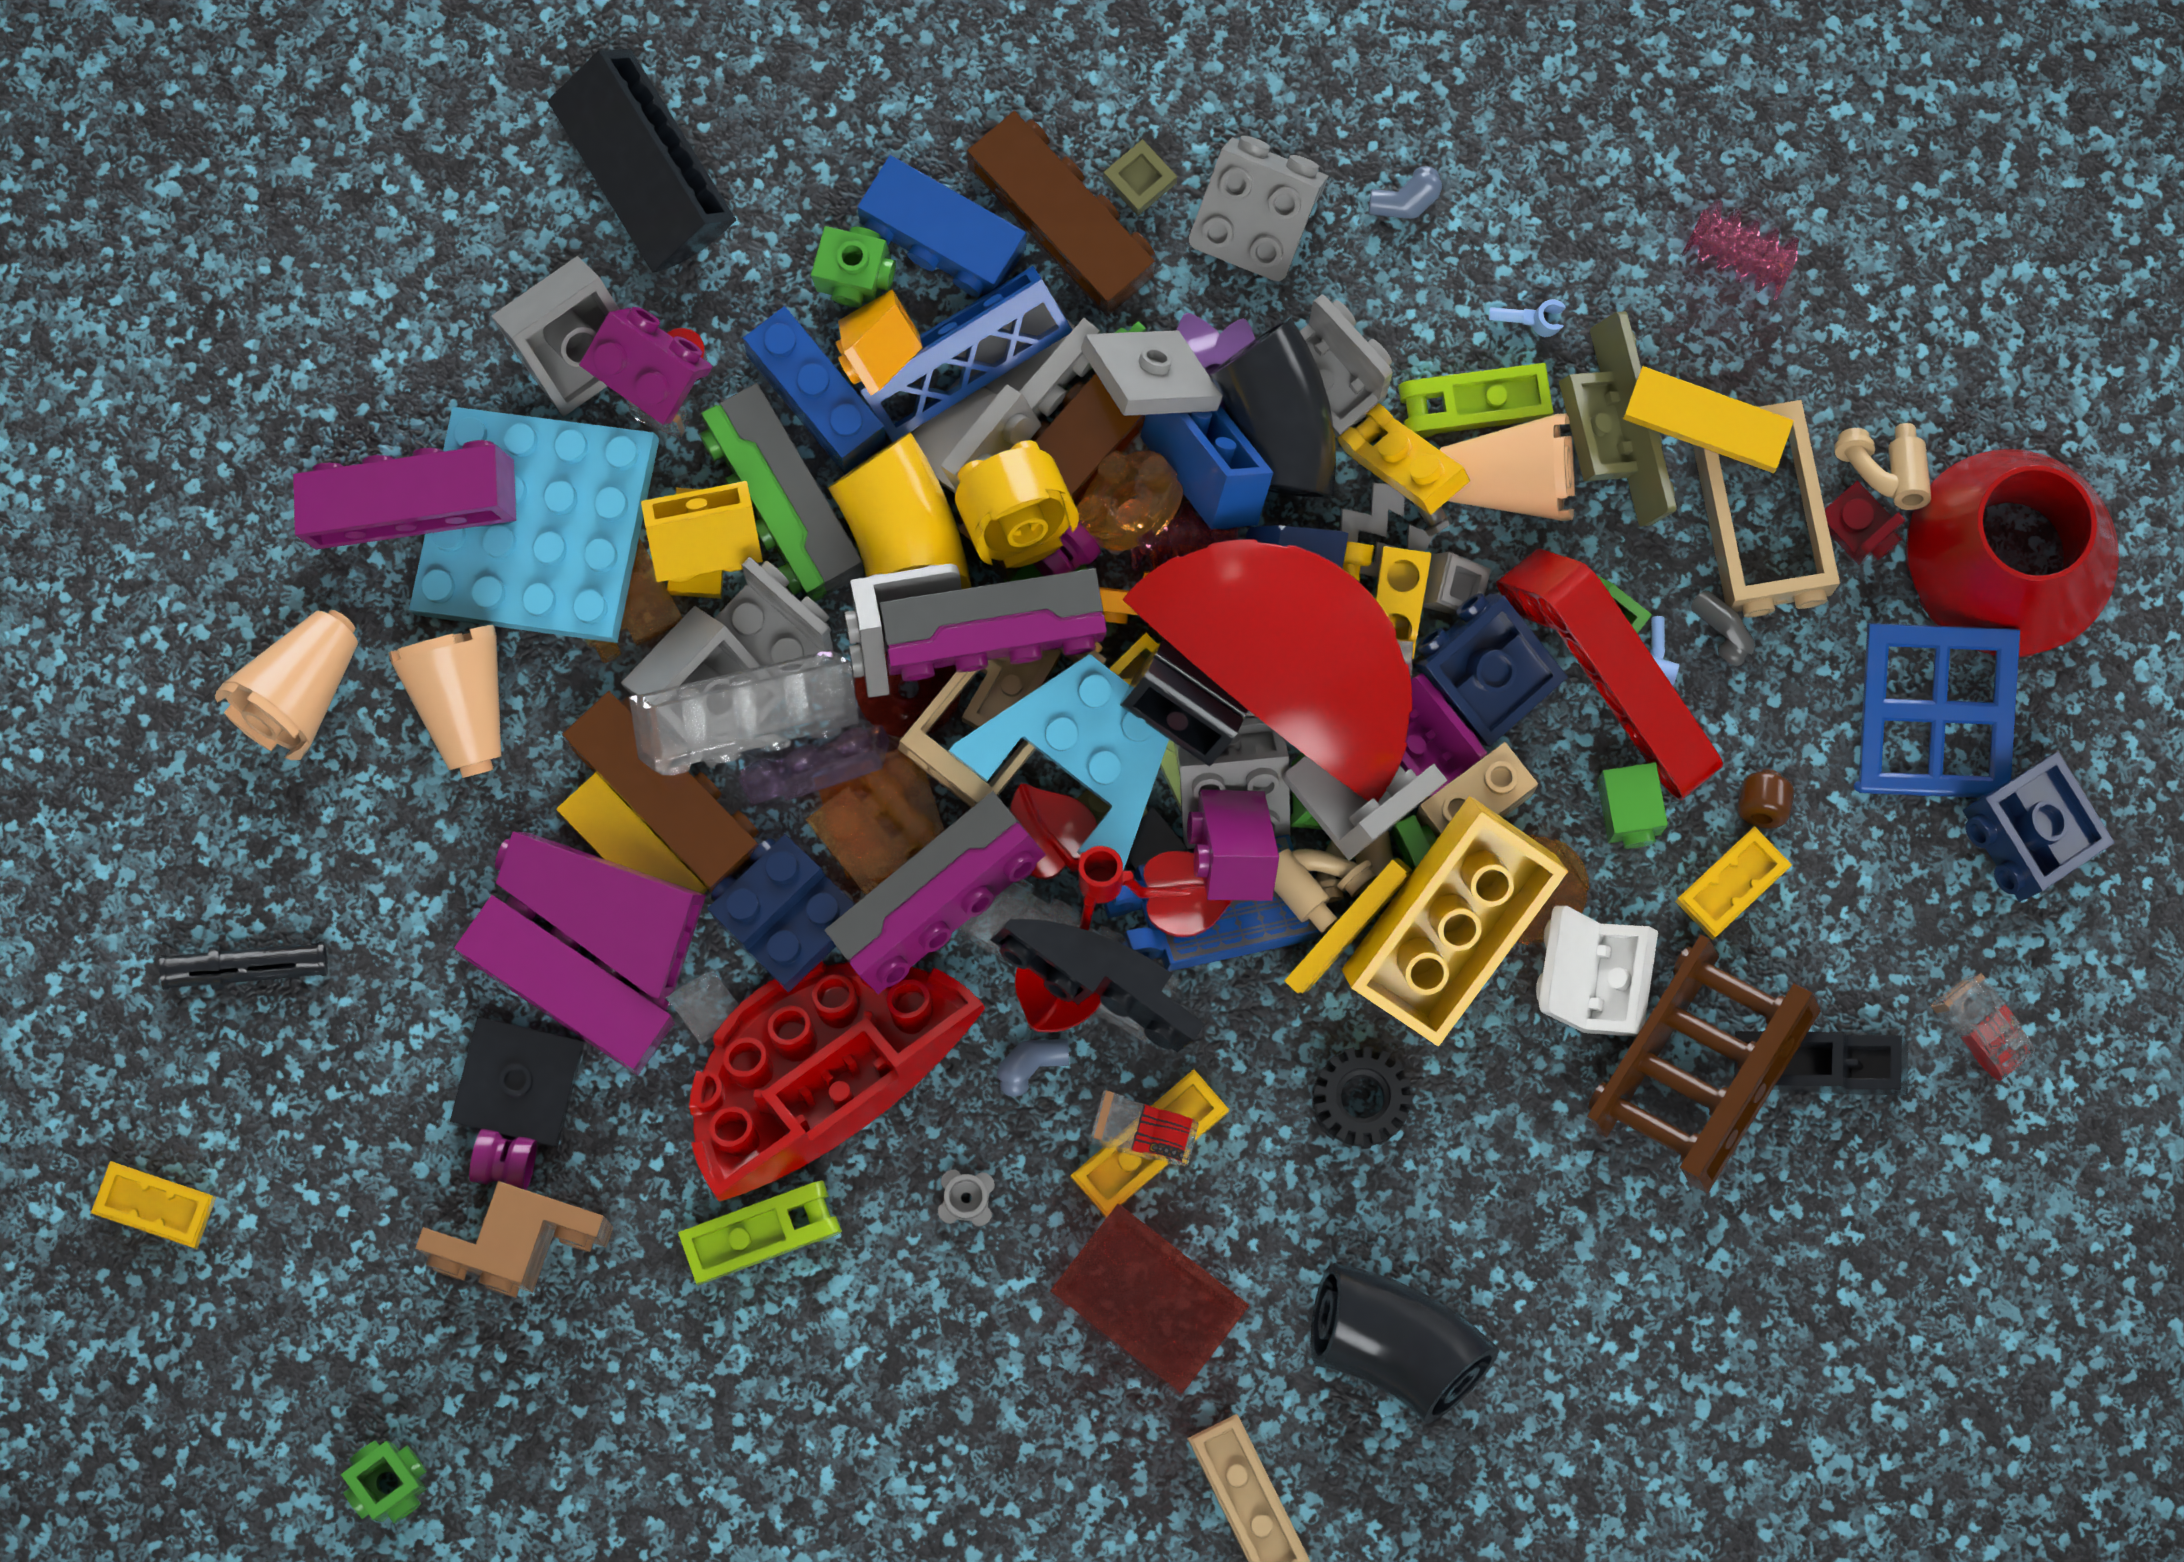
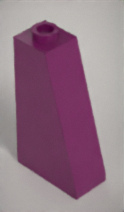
(612, 911)

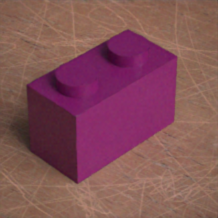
(1234, 845)

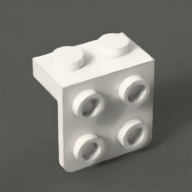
(1596, 973)

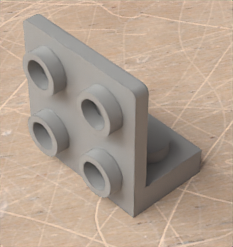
(772, 620)
(1249, 763)
(1347, 816)

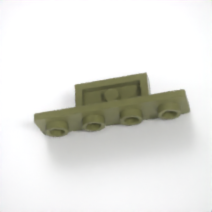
(1602, 438)

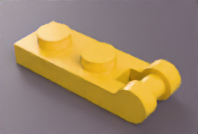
(1404, 460)

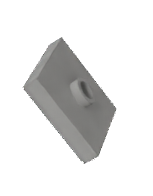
(1151, 372)

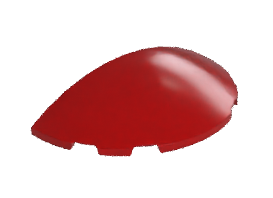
(1292, 647)
(816, 1068)

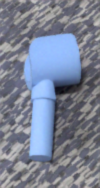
(1531, 317)
(1669, 668)

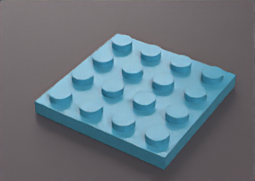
(573, 535)

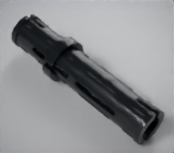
(242, 965)

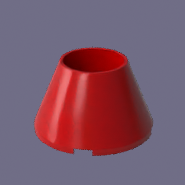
(1971, 587)

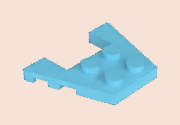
(1086, 734)

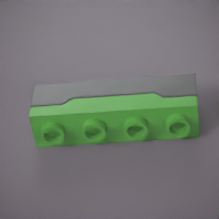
(782, 494)

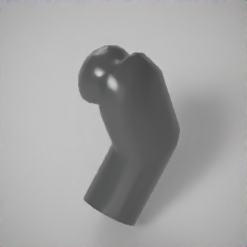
(1728, 623)

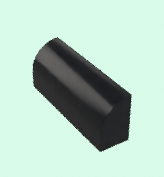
(641, 159)

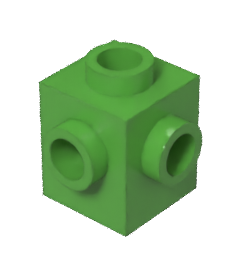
(853, 266)
(364, 1478)

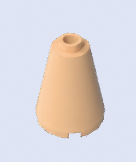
(1519, 469)
(291, 683)
(456, 695)

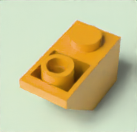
(877, 342)

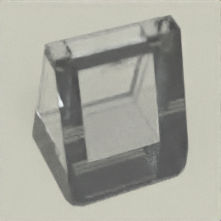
(703, 1005)

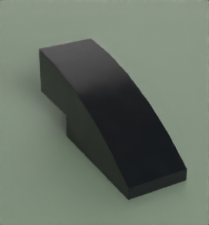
(1844, 1064)

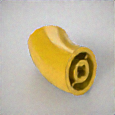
(900, 512)

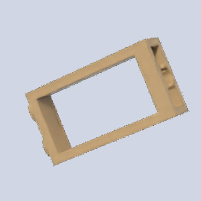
(1760, 598)
(943, 765)

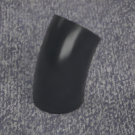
(1282, 410)
(1397, 1340)

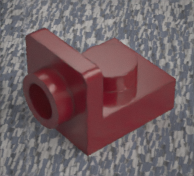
(1862, 524)

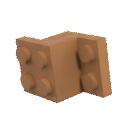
(514, 1240)

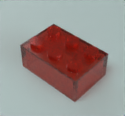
(1149, 1300)

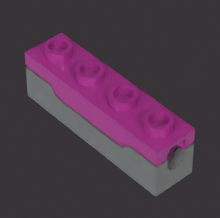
(992, 623)
(935, 893)

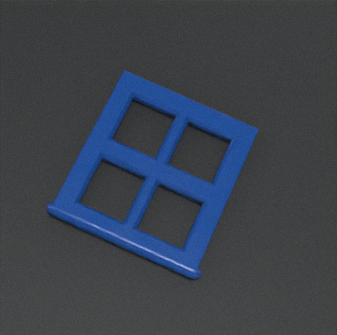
(1938, 710)

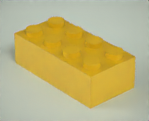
(1454, 921)

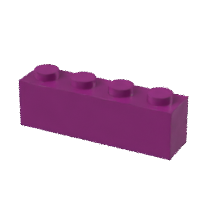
(404, 495)
(564, 983)

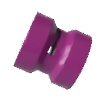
(1077, 550)
(502, 1160)

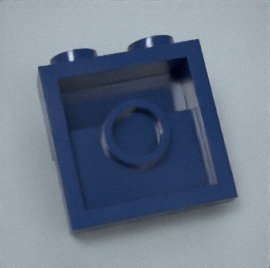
(1489, 666)
(2037, 828)
(780, 910)

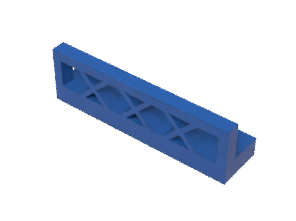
(964, 332)

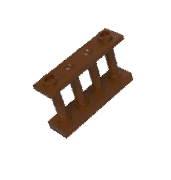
(1730, 1108)

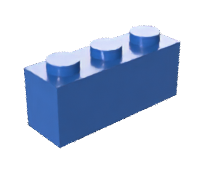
(941, 228)
(814, 390)
(1214, 465)

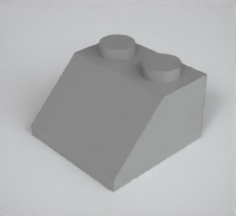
(554, 328)
(690, 653)

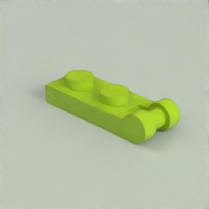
(1477, 399)
(757, 1233)

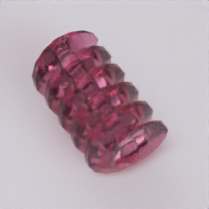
(1743, 248)
(1178, 538)

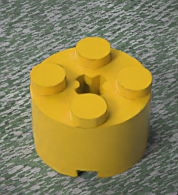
(1015, 505)

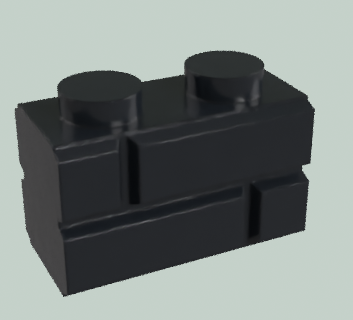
(1184, 704)

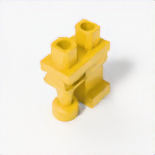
(1399, 583)

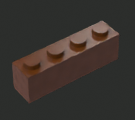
(1061, 212)
(1078, 442)
(674, 807)

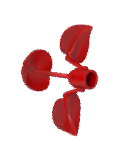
(1174, 904)

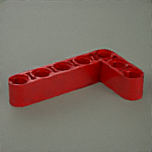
(1602, 640)

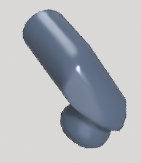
(1411, 199)
(1026, 1059)

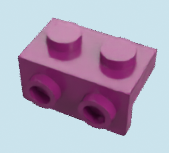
(644, 362)
(1438, 735)

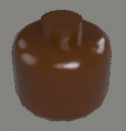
(1765, 799)

